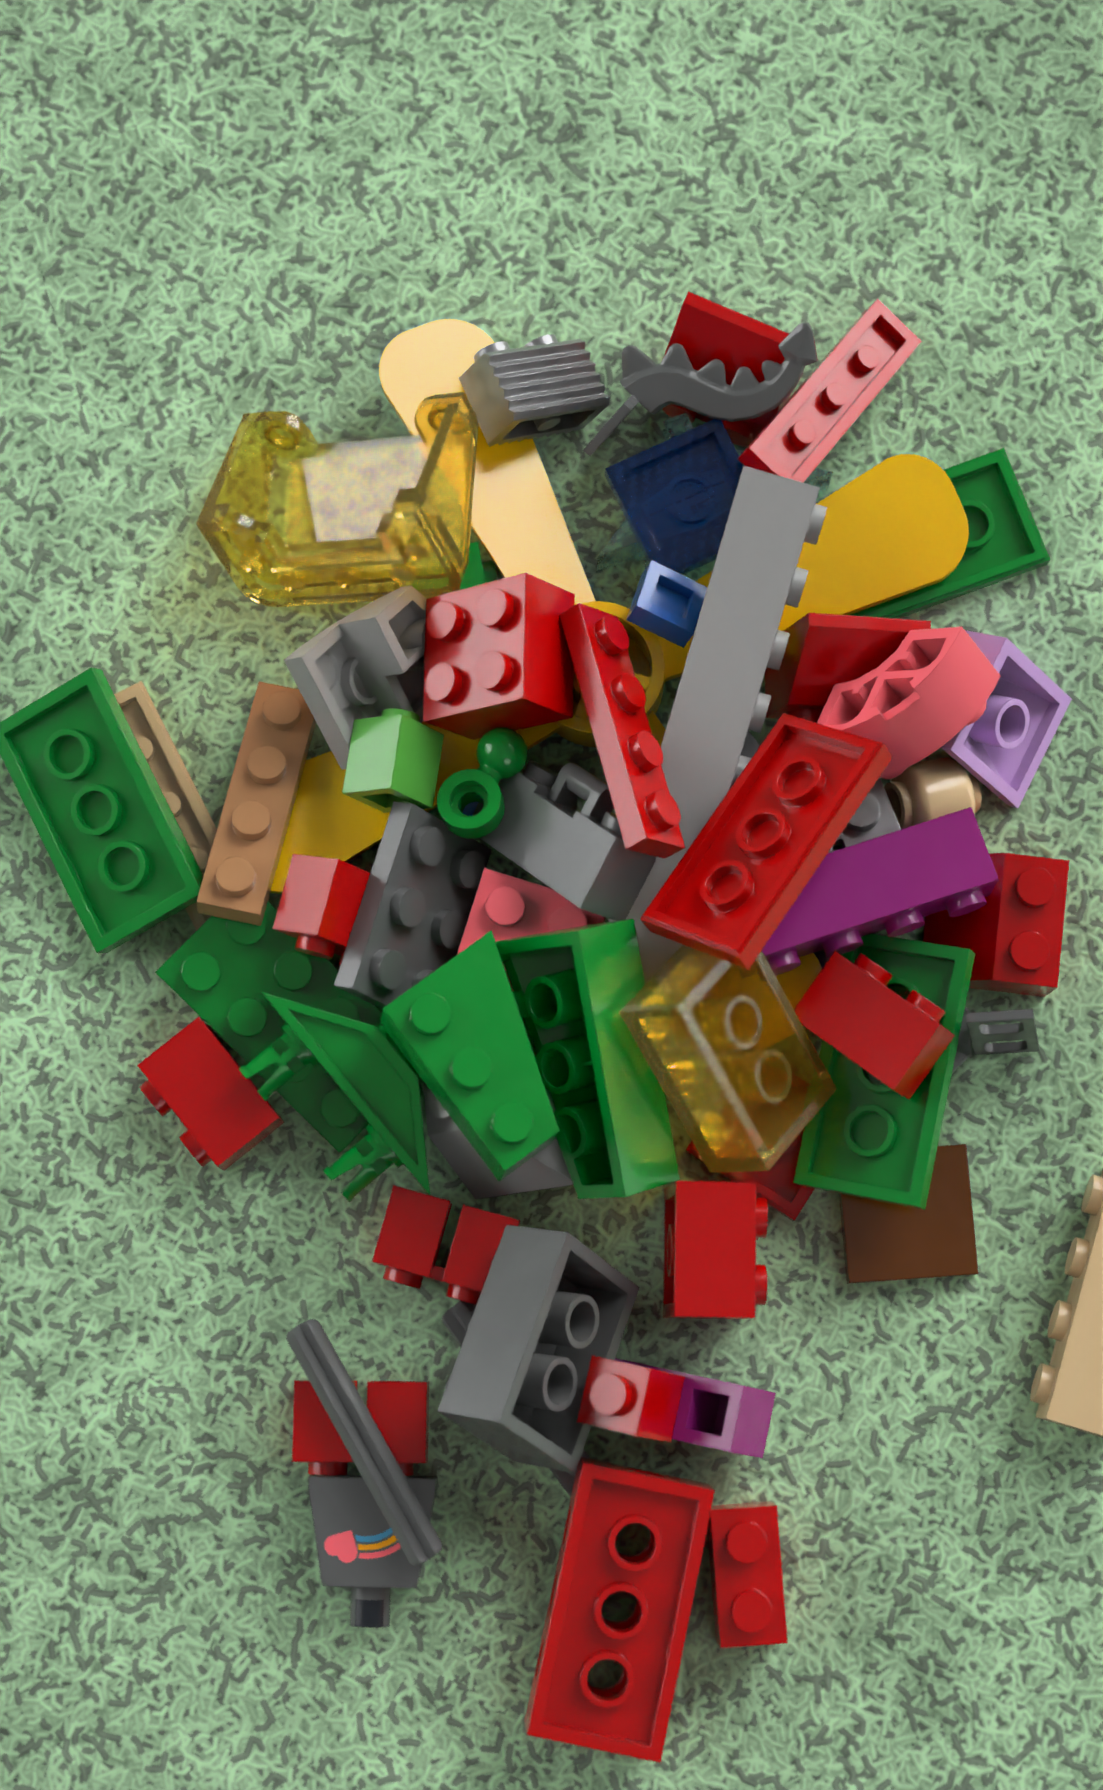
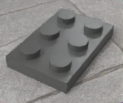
(411, 906)

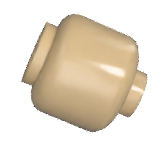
(932, 791)

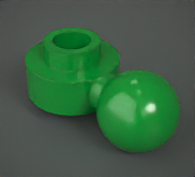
(500, 756)

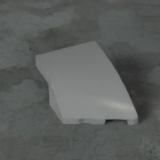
(364, 666)

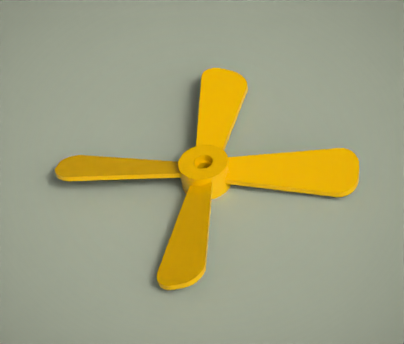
(878, 541)

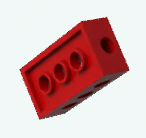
(649, 1644)

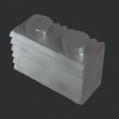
(533, 389)

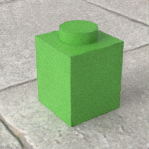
(393, 760)

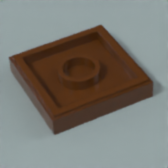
(912, 1243)

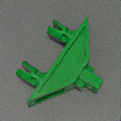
(368, 1072)

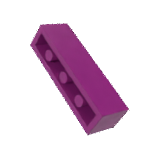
(886, 887)

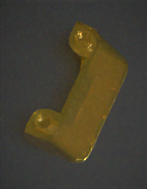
(345, 516)

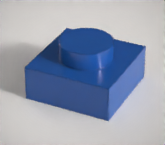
(667, 603)

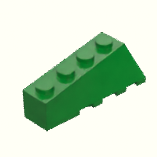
(602, 1087)

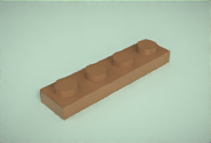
(257, 806)

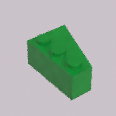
(475, 1056)

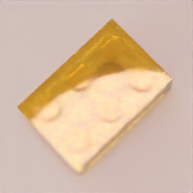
(729, 1057)

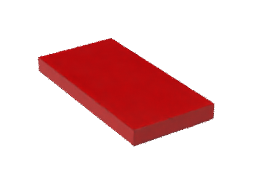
(766, 839)

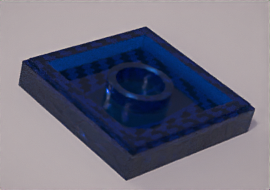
(679, 495)

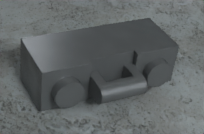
(569, 848)

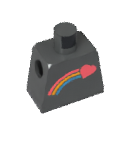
(359, 1546)

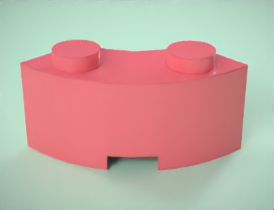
(915, 696)

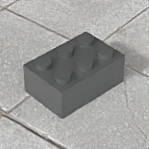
(532, 1345)

